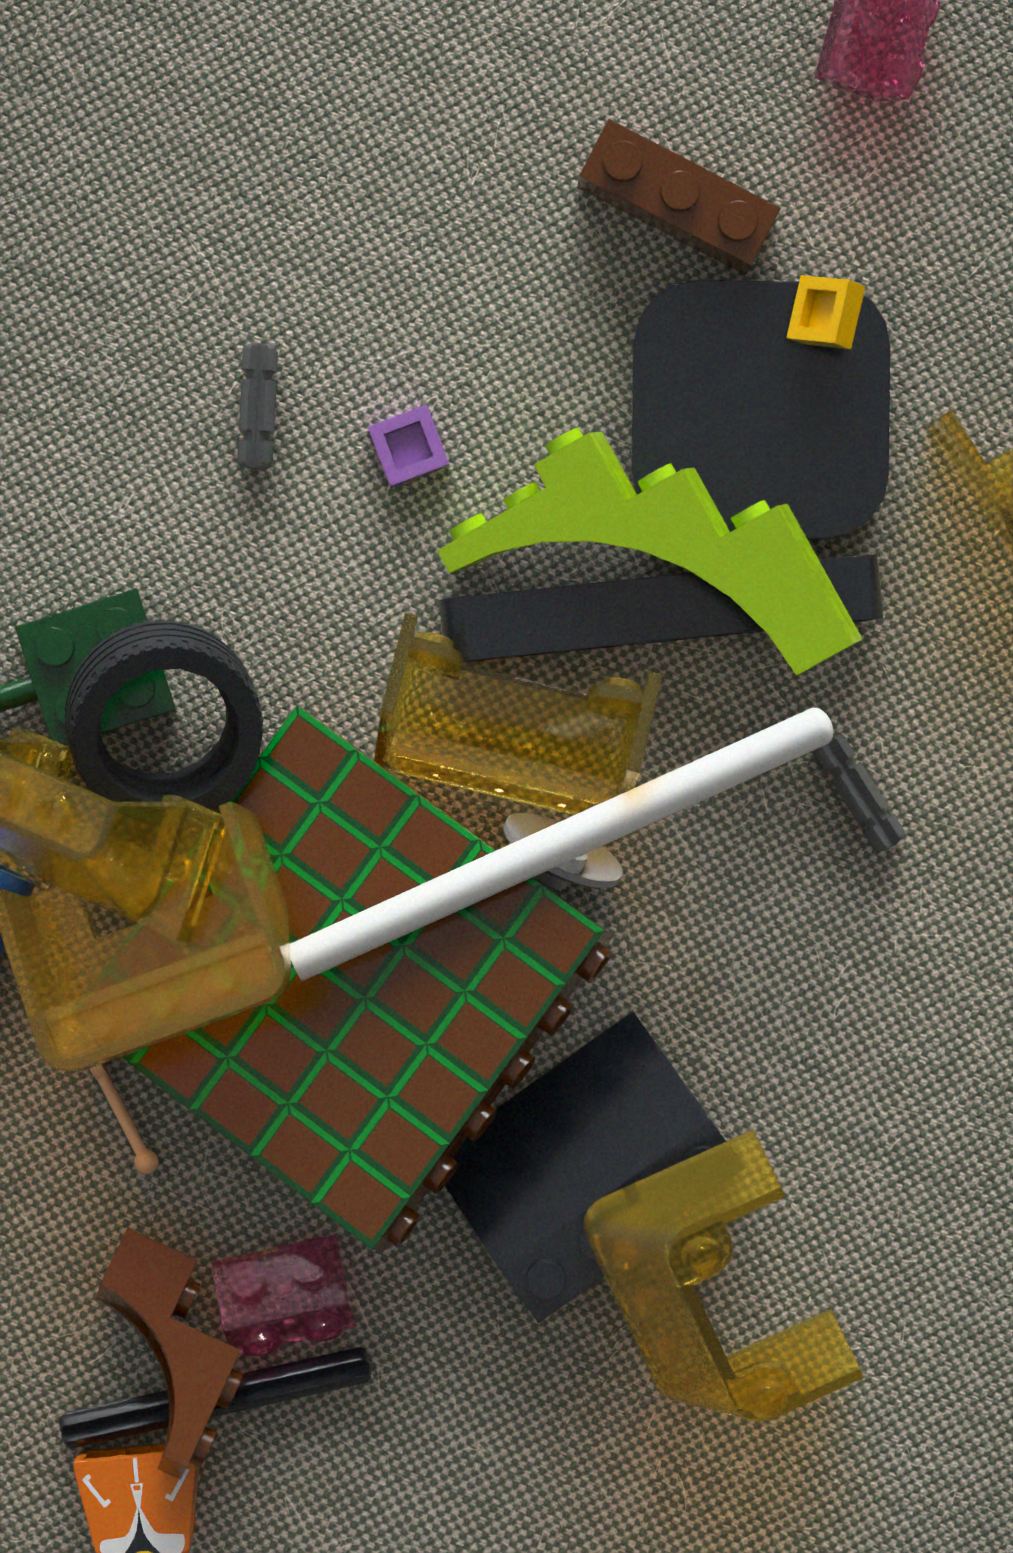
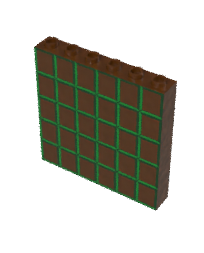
(393, 1058)

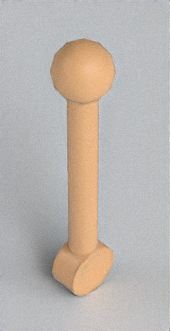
(145, 1160)

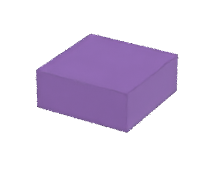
(408, 446)

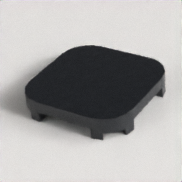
(759, 410)

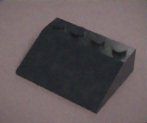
(565, 1143)

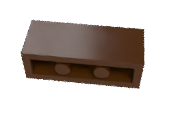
(677, 196)

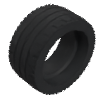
(164, 647)

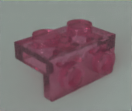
(876, 46)
(283, 1295)

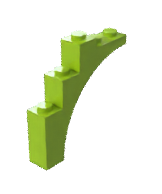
(759, 564)

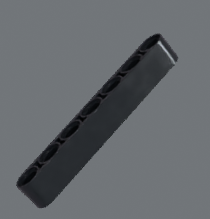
(626, 612)

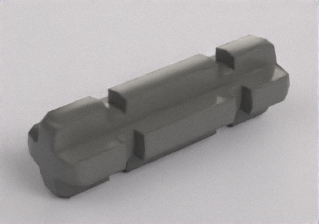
(257, 406)
(860, 793)

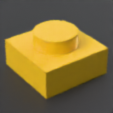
(825, 312)

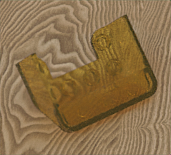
(137, 987)

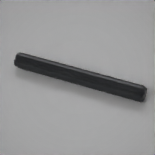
(255, 1390)

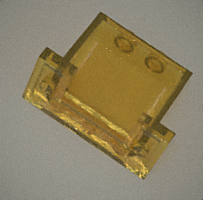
(124, 856)

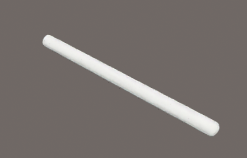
(561, 842)

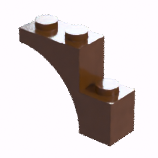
(146, 1288)

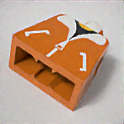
(134, 1503)

